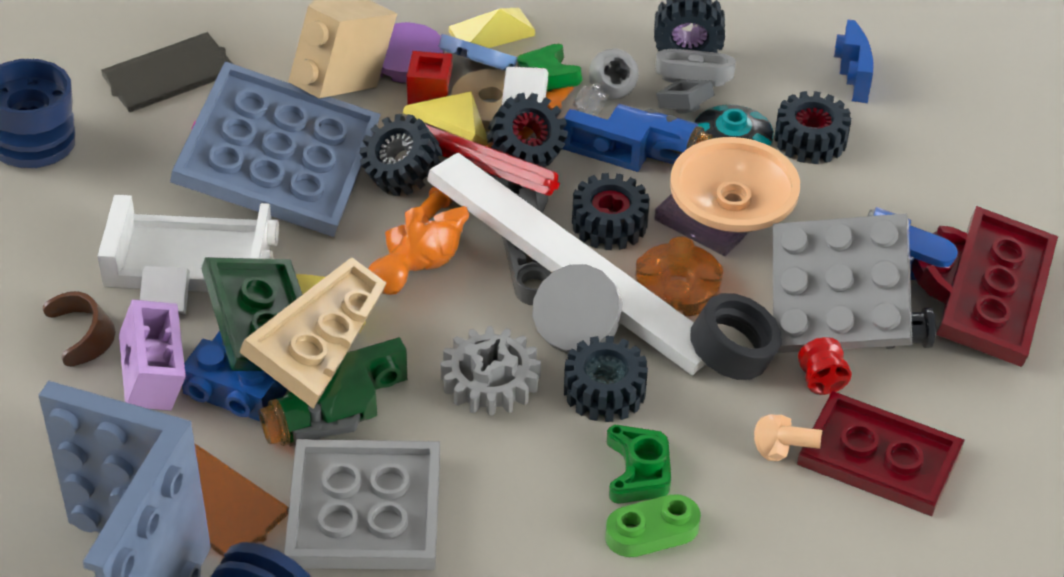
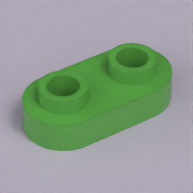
(655, 524)

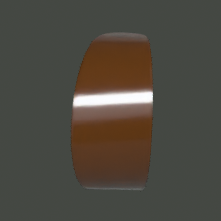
(98, 337)

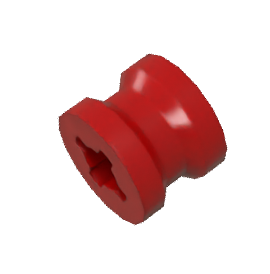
(824, 365)

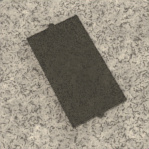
(166, 72)

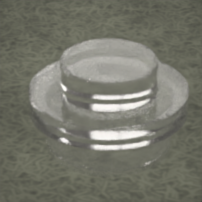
(591, 99)

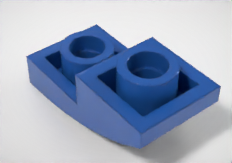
(855, 60)

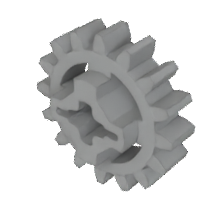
(490, 370)

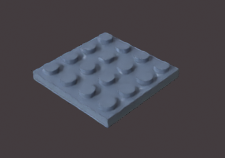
(275, 147)

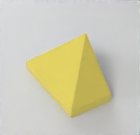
(494, 28)
(453, 114)

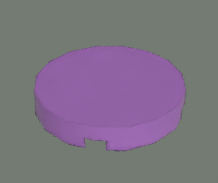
(405, 39)

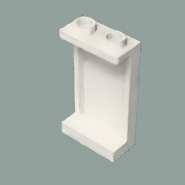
(177, 241)

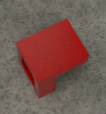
(428, 76)

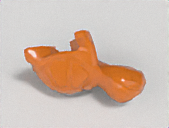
(419, 246)

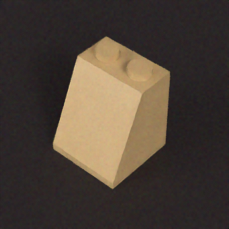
(341, 47)

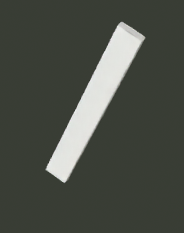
(556, 248)

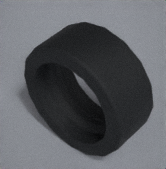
(724, 354)

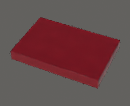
(882, 453)

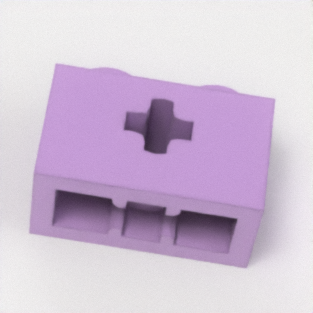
(152, 354)

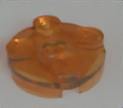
(681, 259)

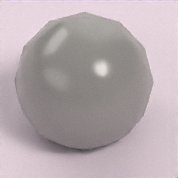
(615, 72)

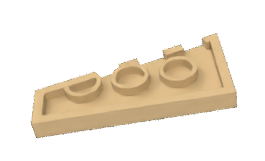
(315, 331)

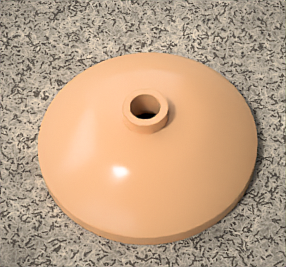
(735, 184)

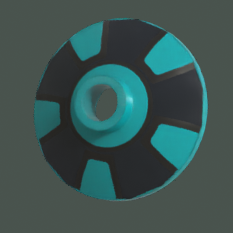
(736, 122)

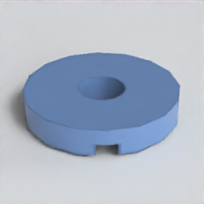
(476, 52)

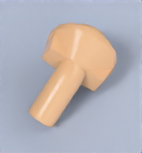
(776, 435)

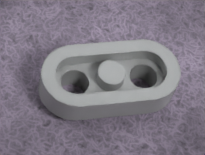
(695, 65)

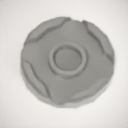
(575, 306)

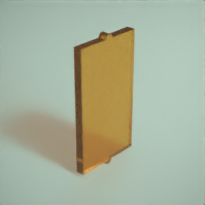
(234, 505)

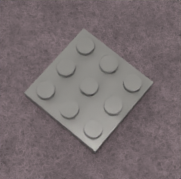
(843, 281)
(364, 504)

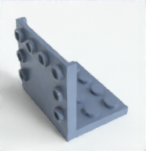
(130, 480)

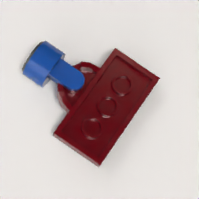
(986, 279)

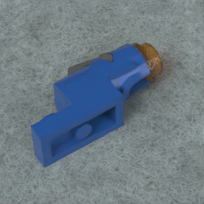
(631, 136)

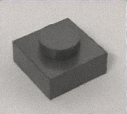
(685, 95)

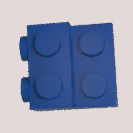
(213, 381)

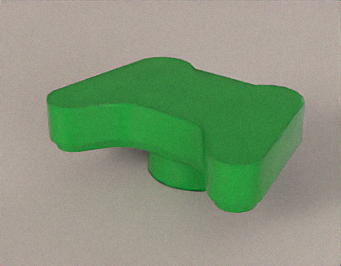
(550, 58)
(646, 464)

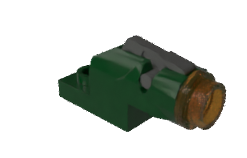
(345, 401)

